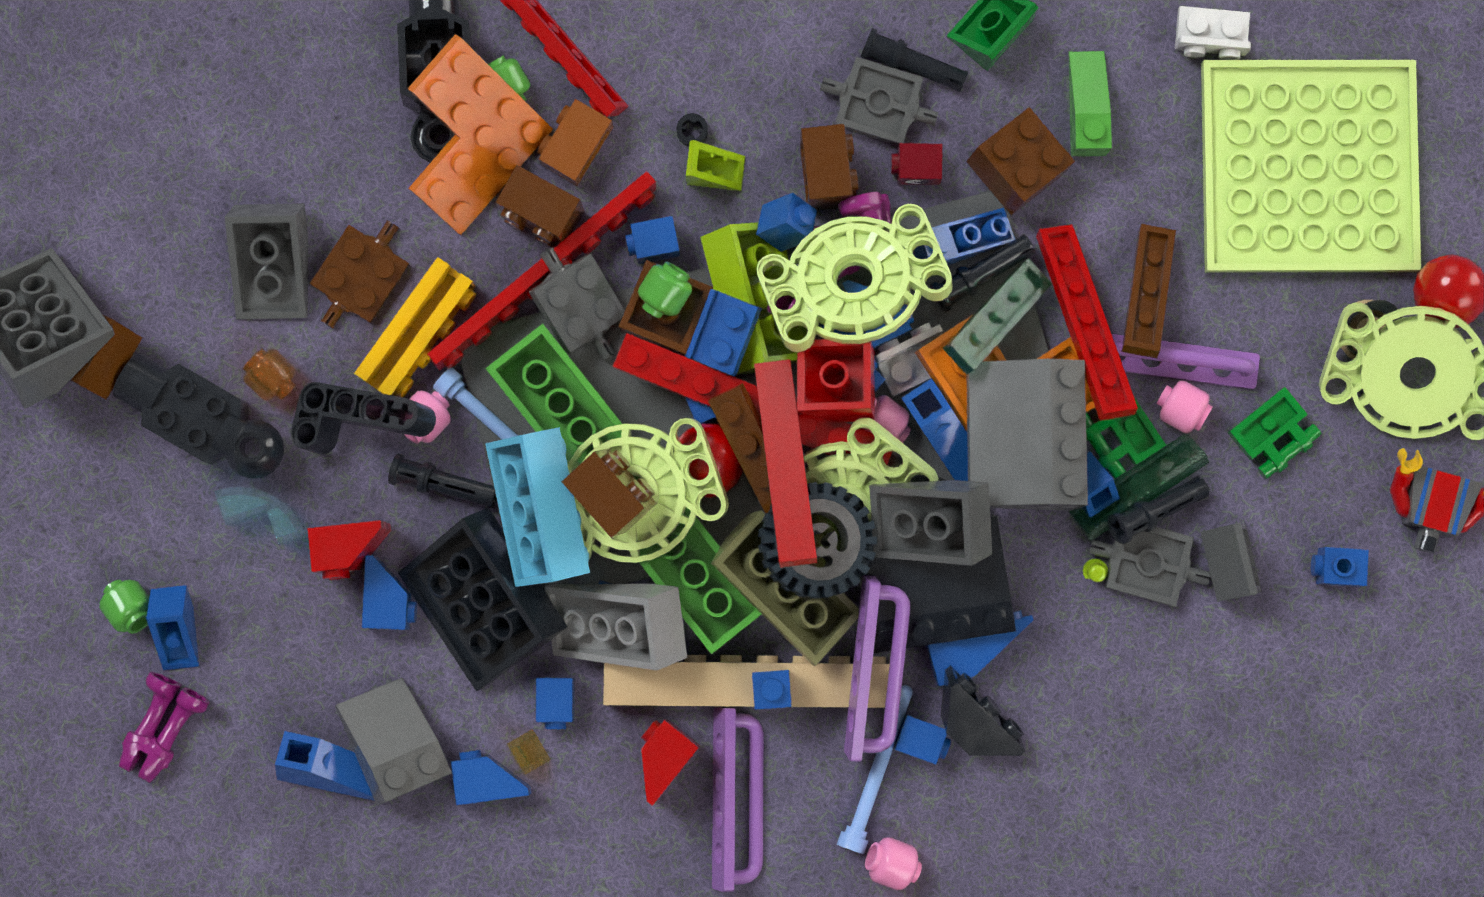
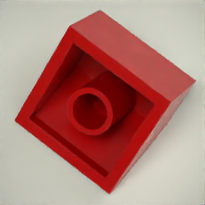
(836, 381)
(344, 547)
(664, 756)

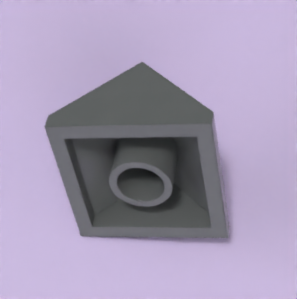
(1231, 561)

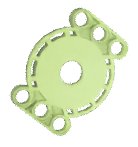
(849, 242)
(1384, 353)
(861, 468)
(670, 479)

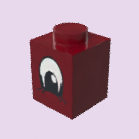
(917, 164)

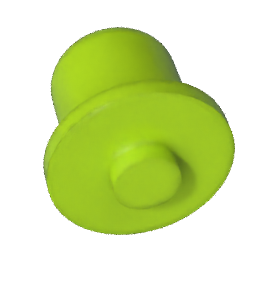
(1095, 570)

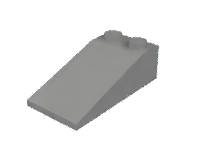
(619, 624)

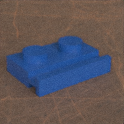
(723, 332)

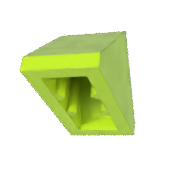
(714, 167)

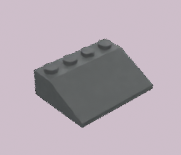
(45, 327)
(1029, 433)

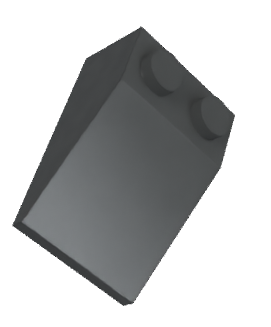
(268, 260)
(932, 521)
(392, 741)

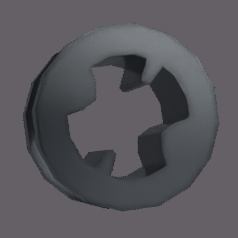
(693, 119)

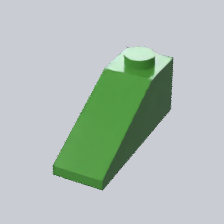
(1089, 104)

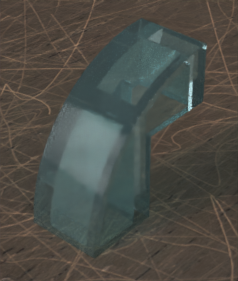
(246, 504)

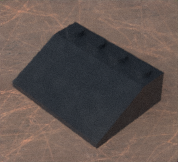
(946, 598)
(473, 602)

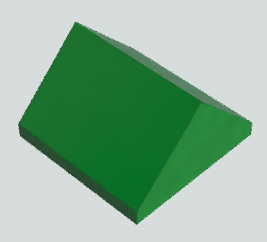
(992, 28)

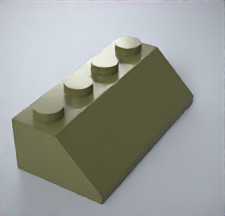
(806, 623)

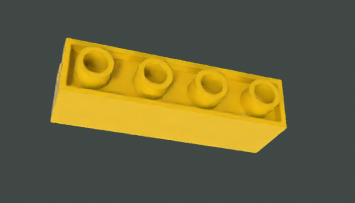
(416, 329)

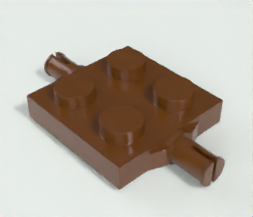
(359, 274)

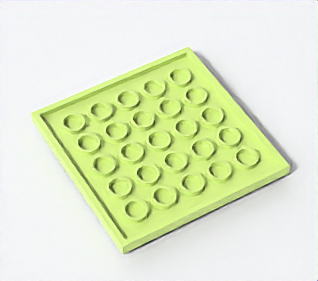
(1310, 166)

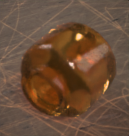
(269, 374)

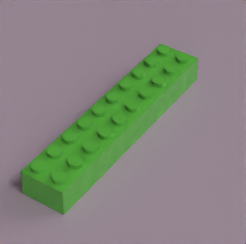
(555, 395)

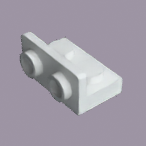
(1212, 32)
(900, 363)

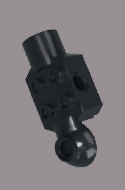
(419, 41)
(198, 416)

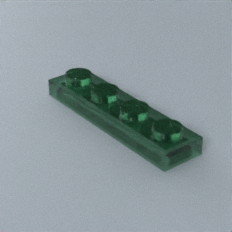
(997, 316)
(1146, 482)

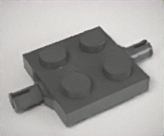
(879, 101)
(577, 303)
(1151, 565)

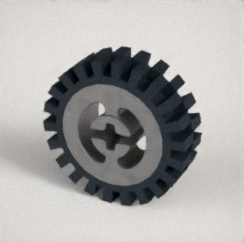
(842, 567)

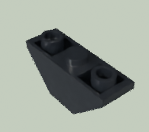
(976, 720)

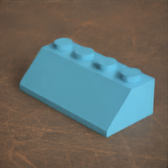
(537, 508)

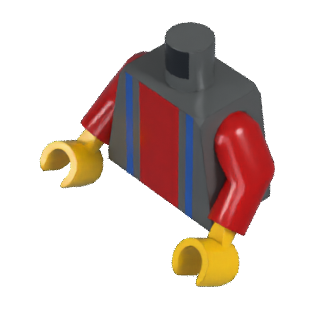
(1434, 501)

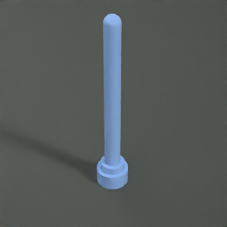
(452, 386)
(854, 835)

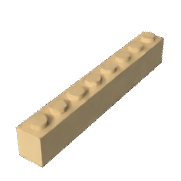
(731, 682)

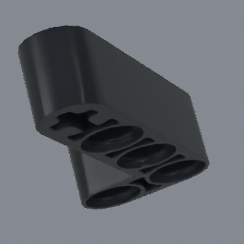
(326, 418)

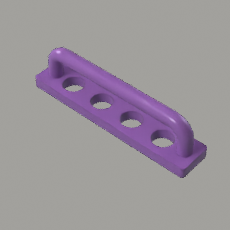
(1241, 364)
(855, 742)
(723, 830)

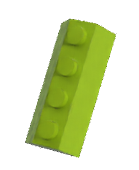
(732, 265)

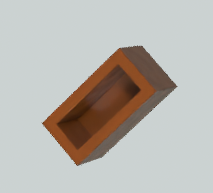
(574, 142)

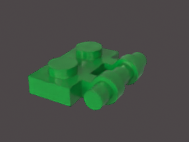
(1268, 424)
(1134, 433)

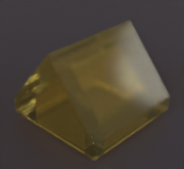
(527, 752)

